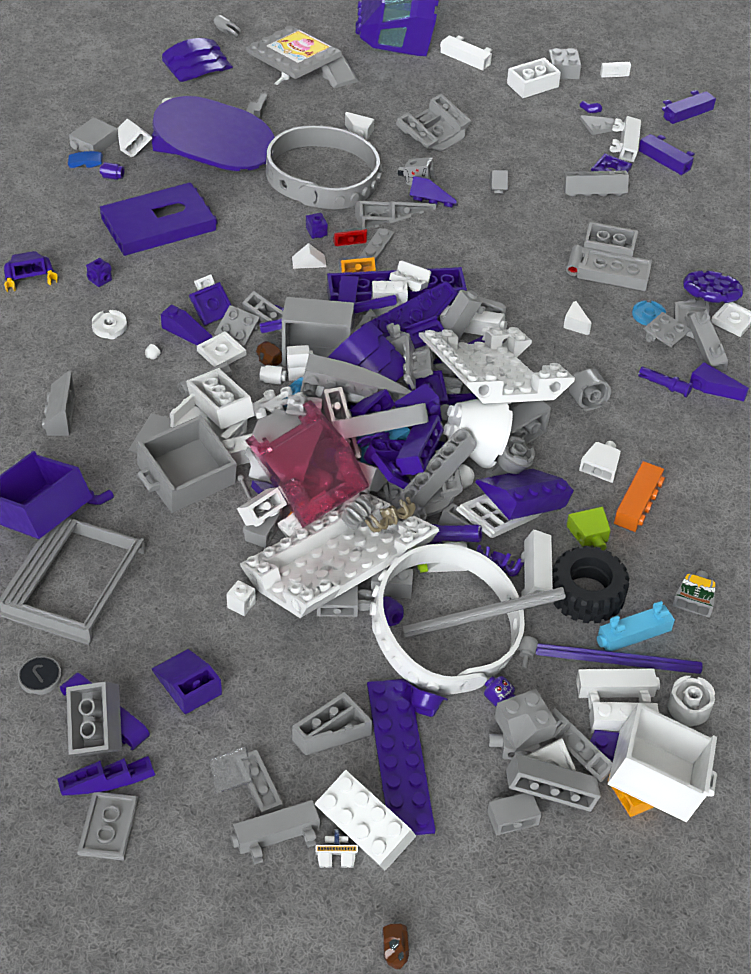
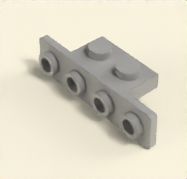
(417, 363)

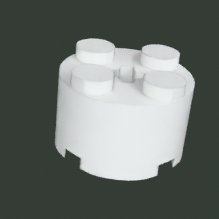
(691, 701)

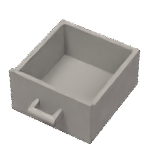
(316, 324)
(185, 464)

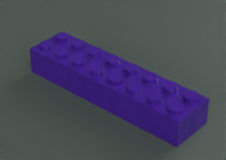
(453, 276)

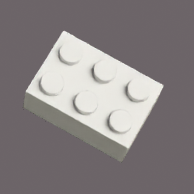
(533, 77)

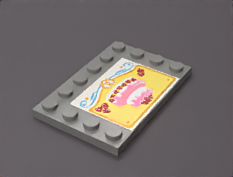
(293, 52)

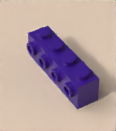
(419, 446)

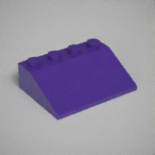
(526, 492)

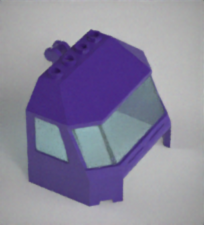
(397, 24)

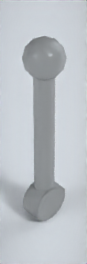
(240, 477)

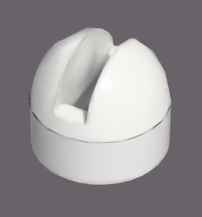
(152, 352)

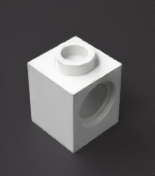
(241, 598)

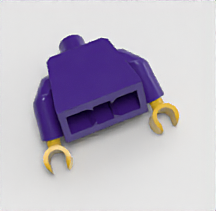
(27, 265)

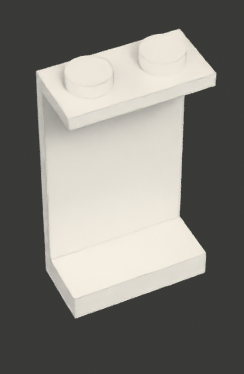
(188, 411)

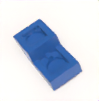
(89, 158)

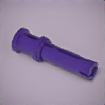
(673, 384)

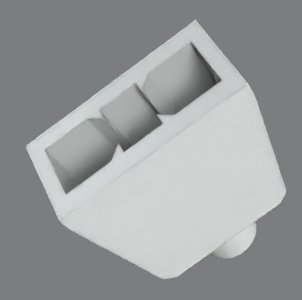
(601, 461)

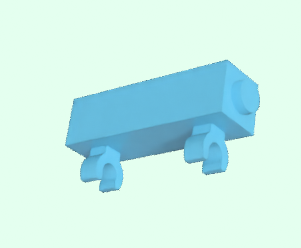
(635, 628)

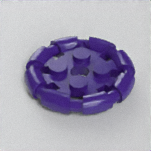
(713, 286)

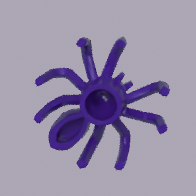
(501, 561)

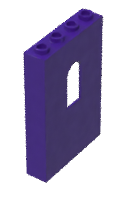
(138, 228)

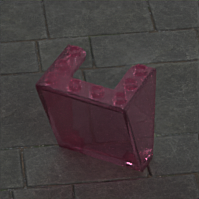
(310, 466)

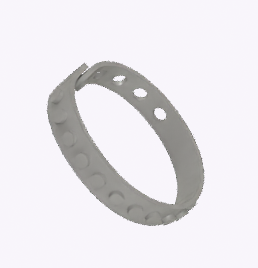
(309, 192)

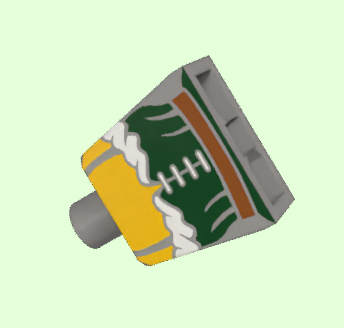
(696, 594)

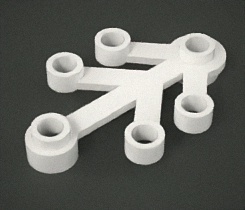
(272, 401)

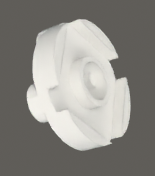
(109, 331)

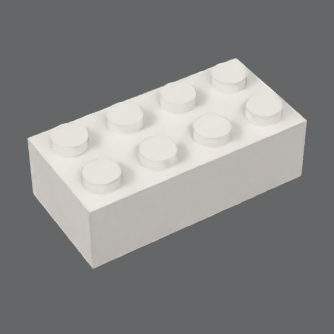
(220, 398)
(365, 820)

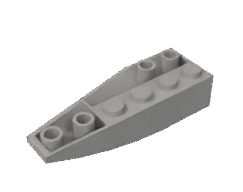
(356, 381)

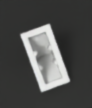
(308, 258)
(577, 320)

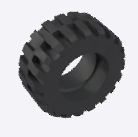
(592, 564)

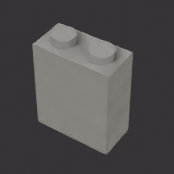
(93, 136)

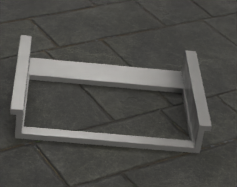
(37, 563)

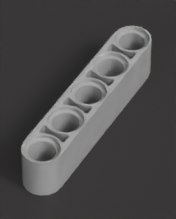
(382, 421)
(440, 468)

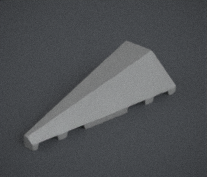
(375, 213)

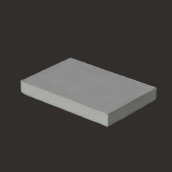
(108, 825)

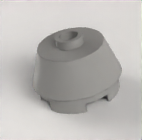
(516, 456)

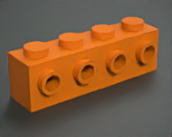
(639, 496)

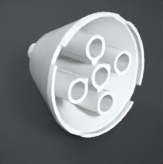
(486, 423)

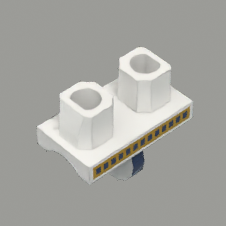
(346, 851)

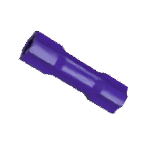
(464, 533)

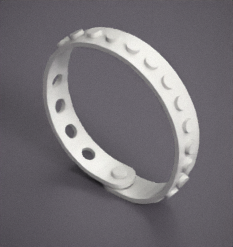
(411, 671)

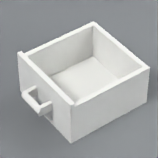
(663, 763)

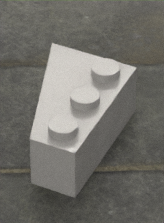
(331, 726)

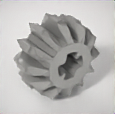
(357, 512)

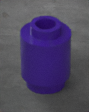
(112, 171)

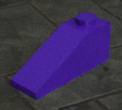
(183, 325)
(717, 383)

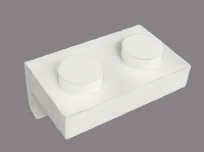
(416, 276)

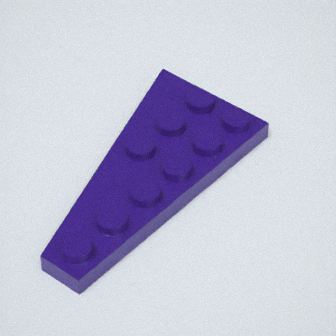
(417, 309)

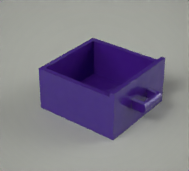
(40, 494)

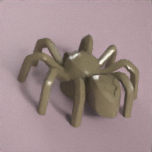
(391, 514)

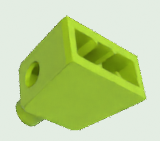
(590, 527)

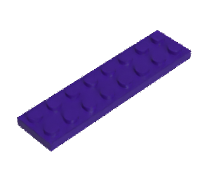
(400, 754)

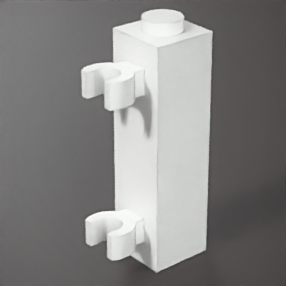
(466, 52)
(629, 138)
(482, 322)
(537, 563)
(617, 684)

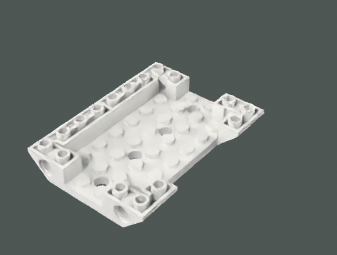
(493, 366)
(331, 558)

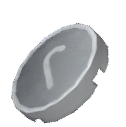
(39, 675)

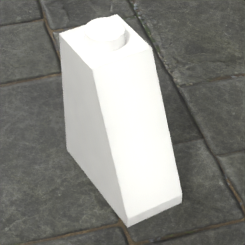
(132, 138)

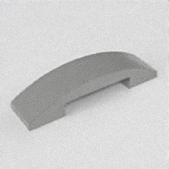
(581, 747)

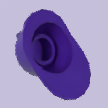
(425, 702)

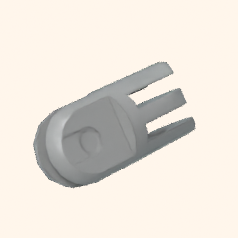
(226, 26)

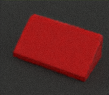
(350, 237)

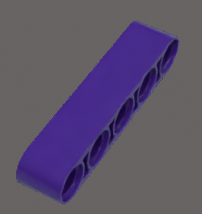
(389, 449)
(132, 730)

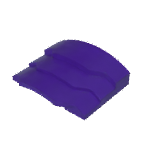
(195, 58)
(371, 351)

